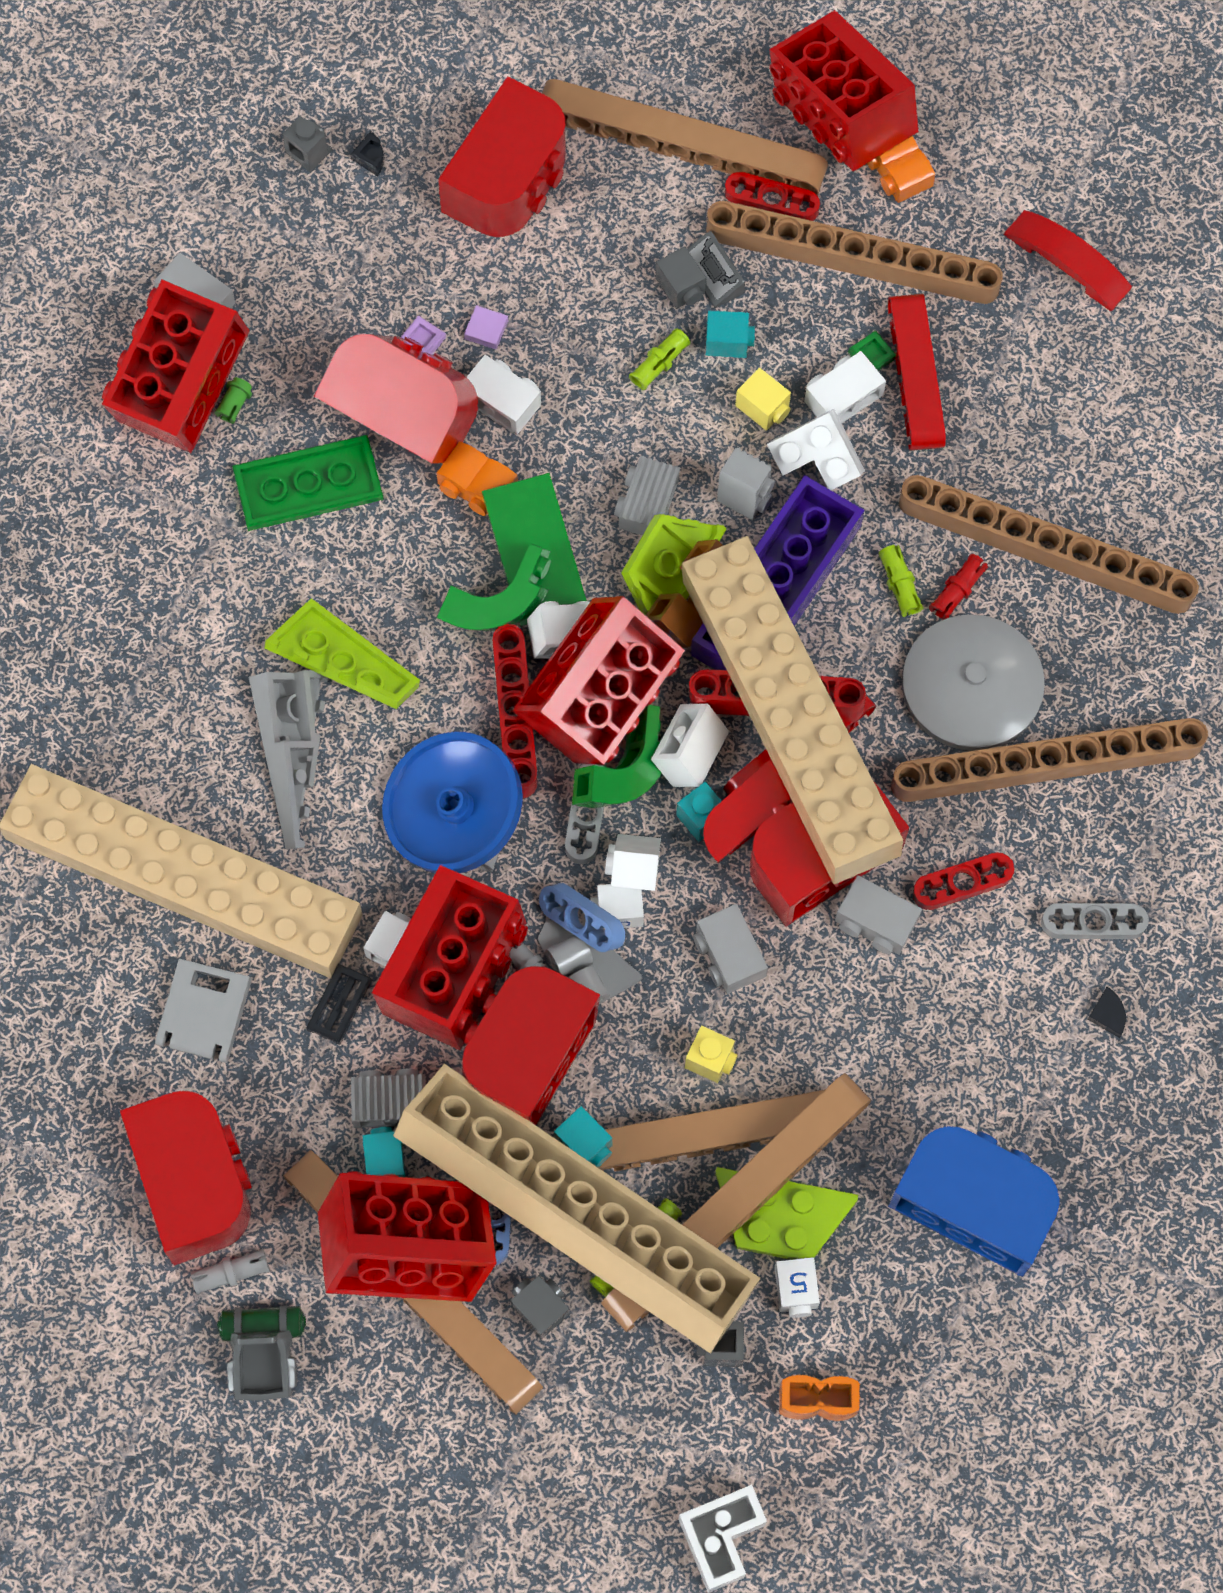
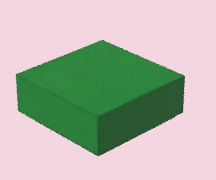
(875, 350)

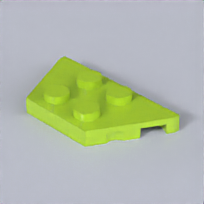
(659, 554)
(793, 1220)

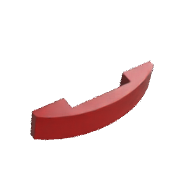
(1071, 255)

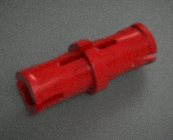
(958, 586)

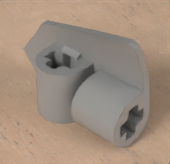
(599, 971)

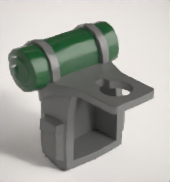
(261, 1350)

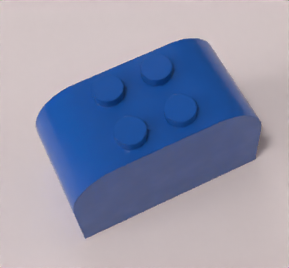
(979, 1196)

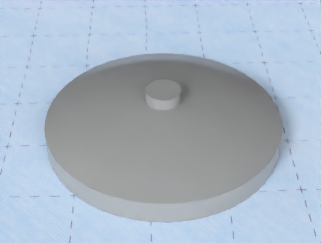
(973, 682)

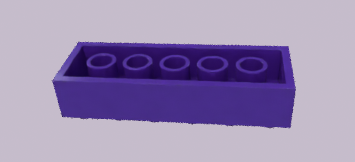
(798, 552)

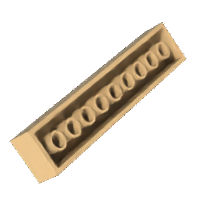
(792, 710)
(181, 871)
(577, 1208)

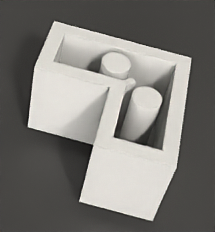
(820, 441)
(711, 1531)

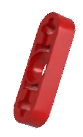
(767, 185)
(991, 881)

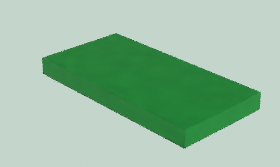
(307, 482)
(531, 514)

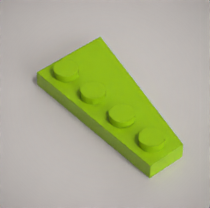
(338, 652)

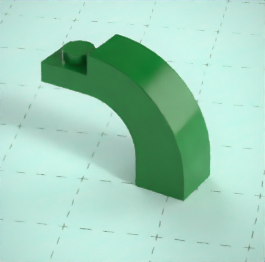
(508, 607)
(632, 776)

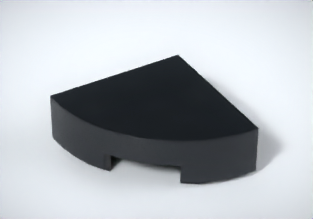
(369, 154)
(1109, 1013)

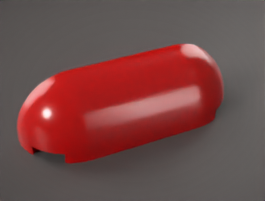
(743, 811)

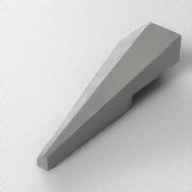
(286, 719)

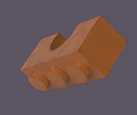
(675, 613)

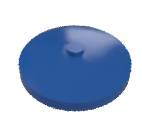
(452, 802)

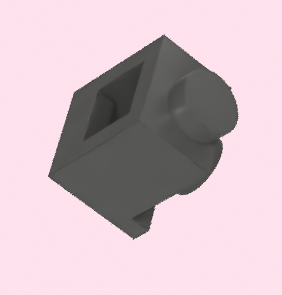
(309, 139)

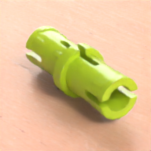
(659, 359)
(900, 580)

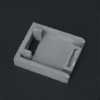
(203, 1016)

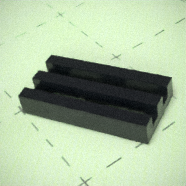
(326, 1032)

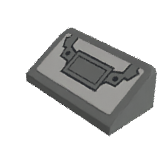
(722, 277)

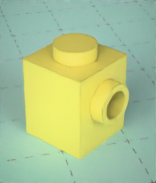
(763, 399)
(711, 1055)

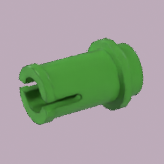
(233, 399)

